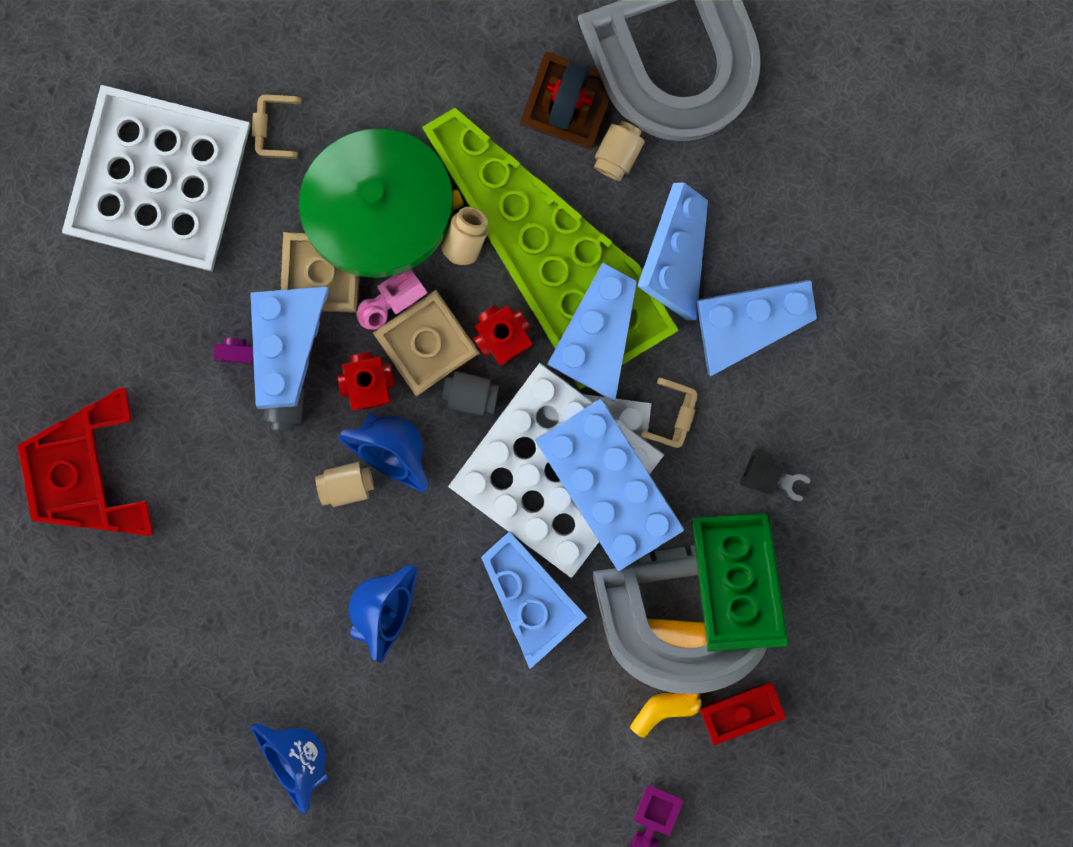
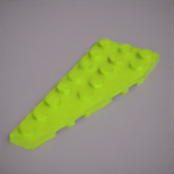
(540, 236)

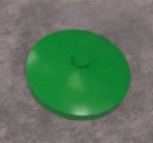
(376, 203)

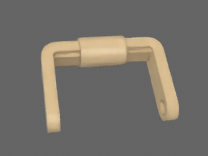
(260, 122)
(684, 417)

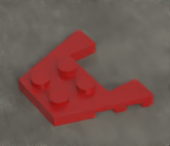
(66, 476)

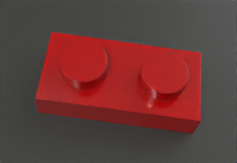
(742, 713)

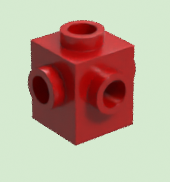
(502, 349)
(377, 392)

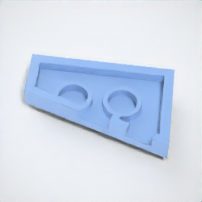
(676, 253)
(751, 320)
(597, 334)
(531, 599)

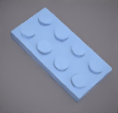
(609, 484)

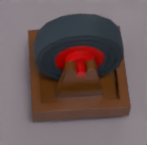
(566, 101)

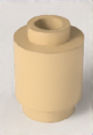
(619, 150)
(465, 236)
(344, 484)

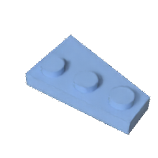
(282, 341)

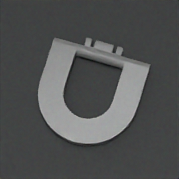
(654, 109)
(645, 654)

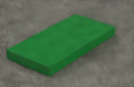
(739, 582)

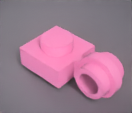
(397, 292)

